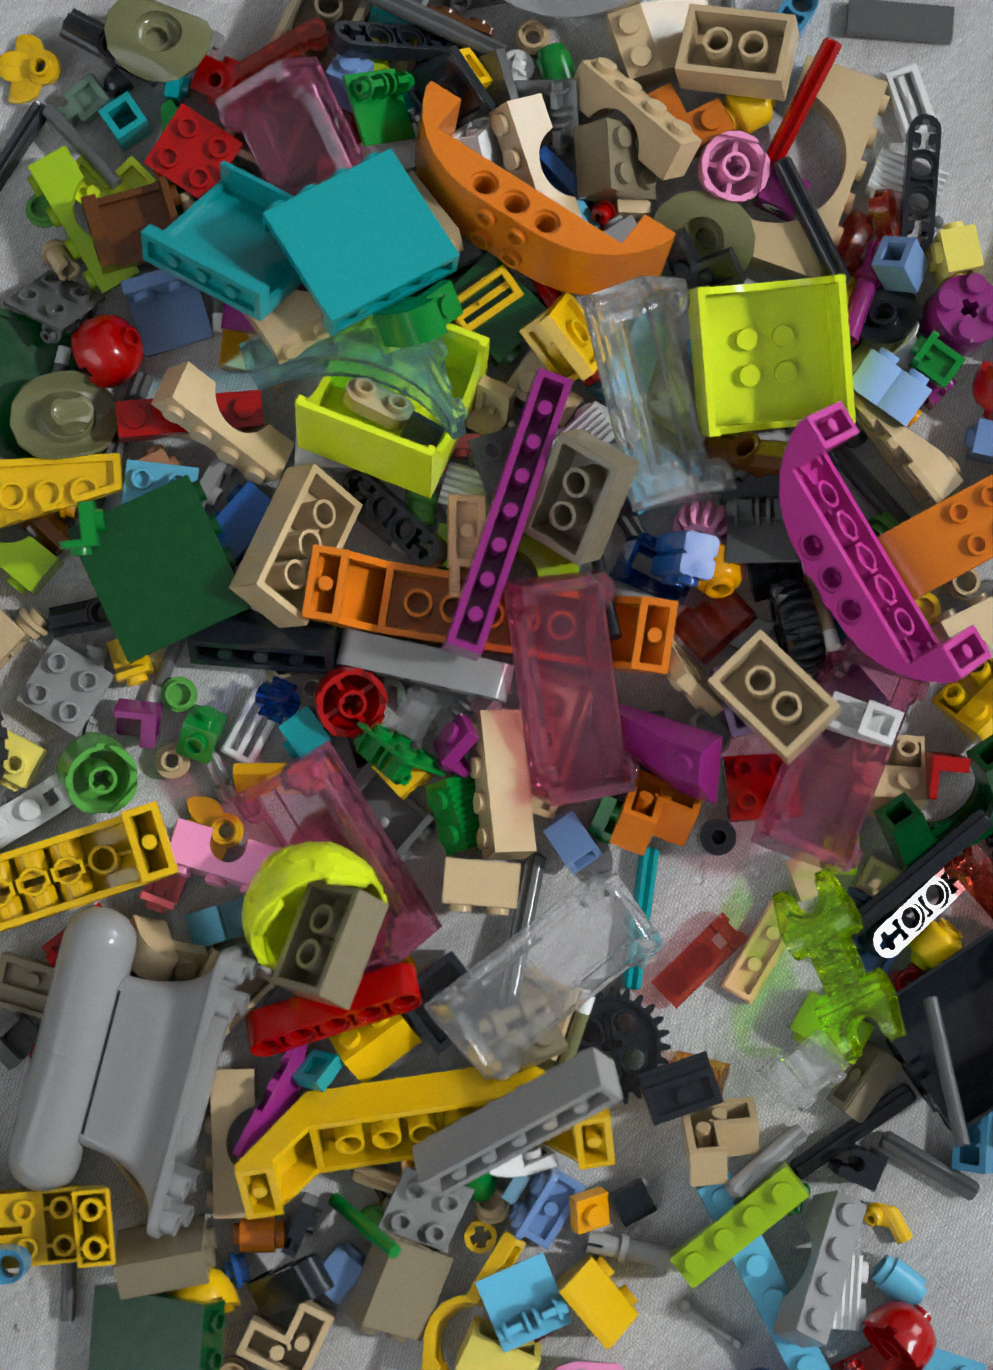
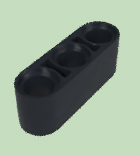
(290, 1284)

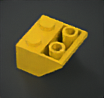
(970, 702)
(375, 1046)

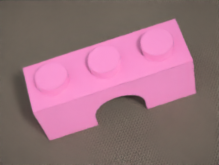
(193, 855)

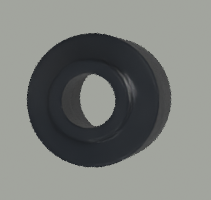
(704, 837)

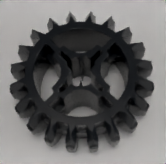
(797, 623)

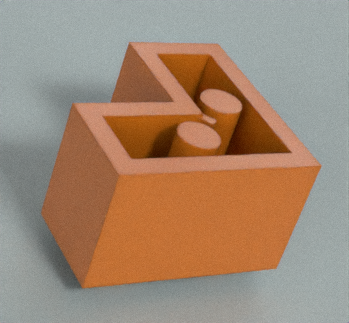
(706, 121)
(654, 811)

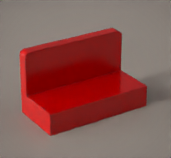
(939, 762)

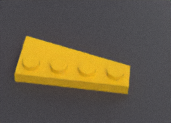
(49, 485)

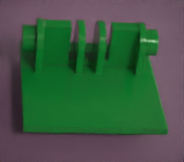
(380, 105)
(393, 753)

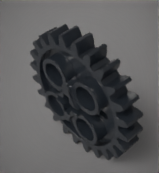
(644, 1036)

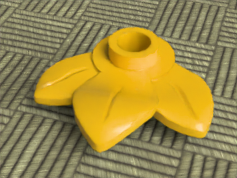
(23, 66)
(210, 813)

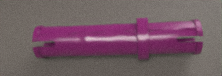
(862, 293)

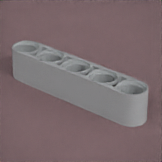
(425, 665)

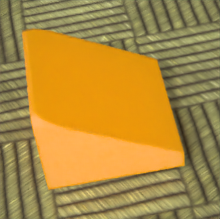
(230, 353)

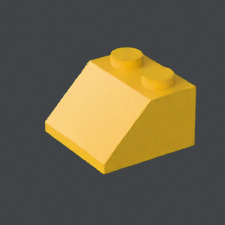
(598, 1299)

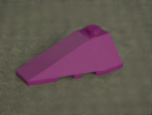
(673, 751)
(278, 1099)

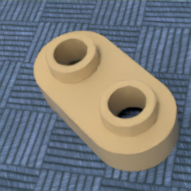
(377, 403)

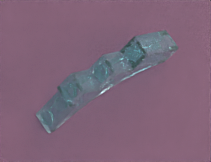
(361, 353)

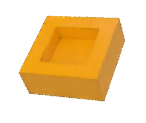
(589, 1210)

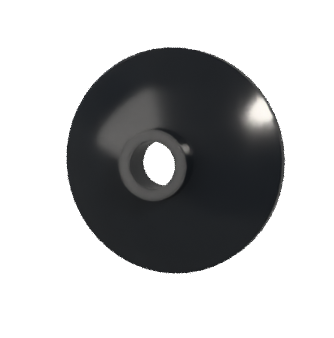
(902, 316)

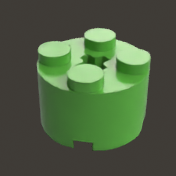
(93, 793)

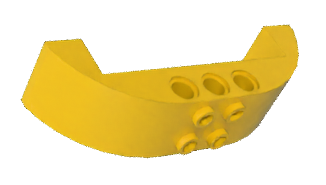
(84, 866)

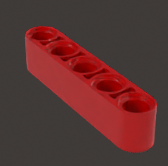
(304, 1021)

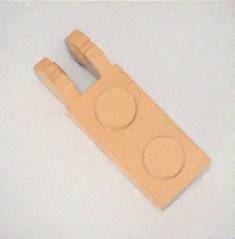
(464, 526)

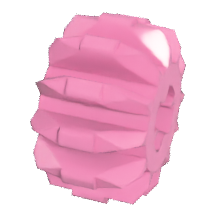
(702, 518)

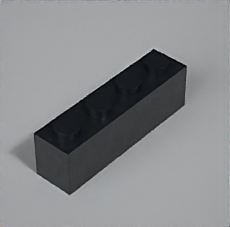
(257, 643)

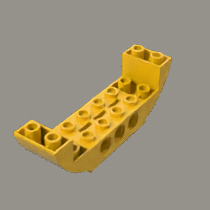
(59, 1225)

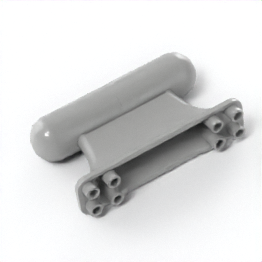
(124, 1067)

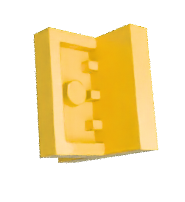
(562, 339)

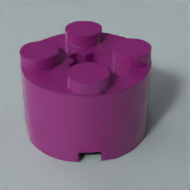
(961, 313)

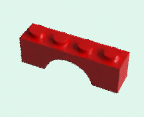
(144, 422)

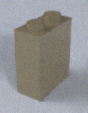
(164, 1263)
(400, 1291)

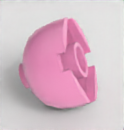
(733, 167)

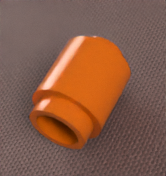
(260, 1234)

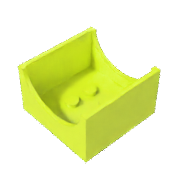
(769, 353)
(350, 439)

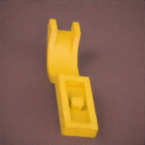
(502, 1257)

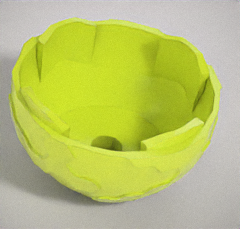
(280, 886)

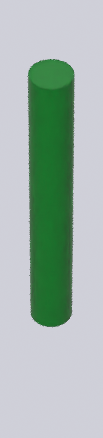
(364, 1225)

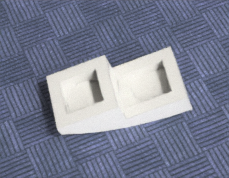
(866, 721)

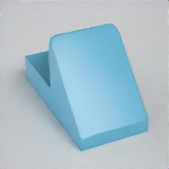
(216, 923)

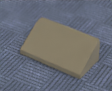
(865, 1082)

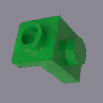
(935, 360)
(91, 523)
(201, 732)

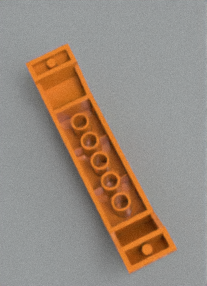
(416, 606)

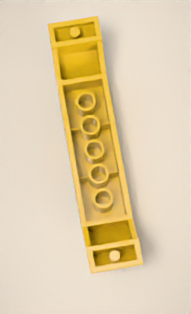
(380, 1125)

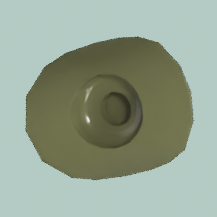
(156, 39)
(710, 224)
(63, 416)

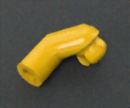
(890, 1217)

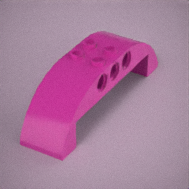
(852, 565)

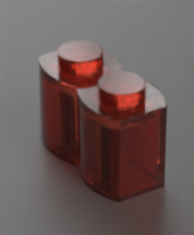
(713, 624)

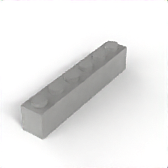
(517, 1122)

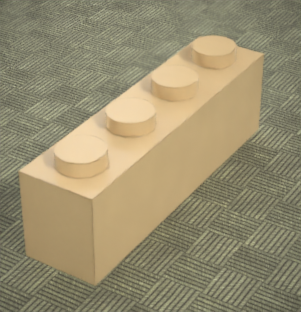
(501, 786)

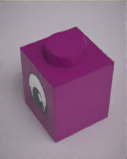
(774, 200)

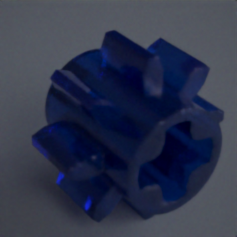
(277, 700)

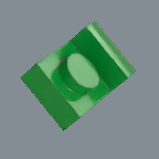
(419, 318)

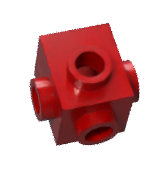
(215, 77)

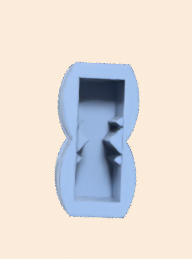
(889, 386)

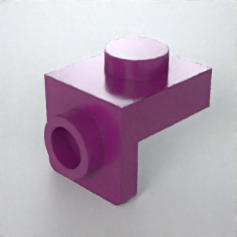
(454, 743)

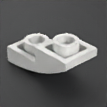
(530, 1162)

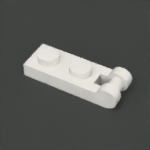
(31, 811)

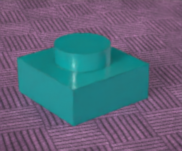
(178, 90)
(318, 1070)

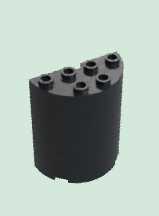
(966, 1007)

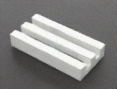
(895, 102)
(239, 754)

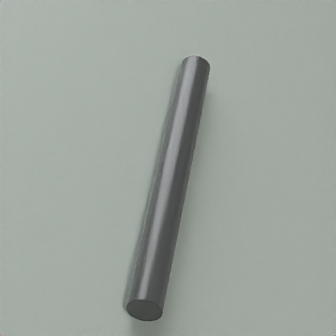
(946, 1071)

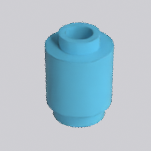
(899, 1280)

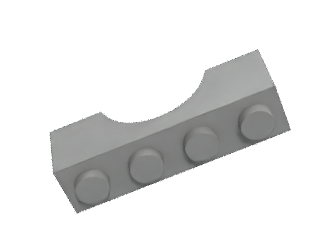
(811, 1305)

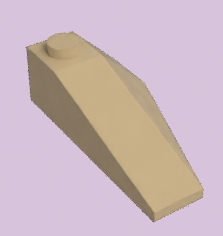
(916, 463)

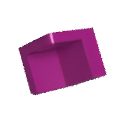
(139, 720)

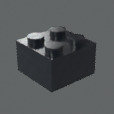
(430, 984)

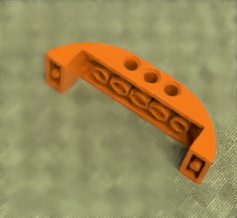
(519, 221)
(943, 539)

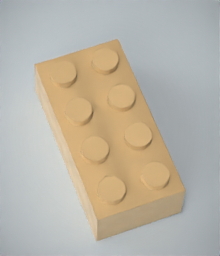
(275, 568)

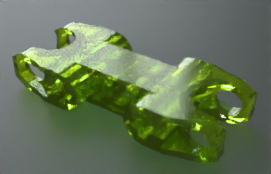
(848, 987)

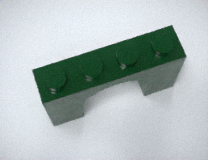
(905, 824)

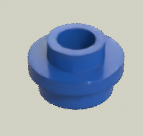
(237, 1269)

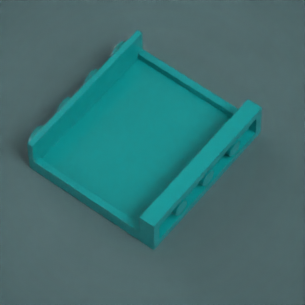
(361, 240)
(223, 247)

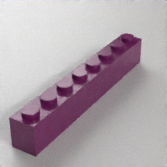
(507, 515)

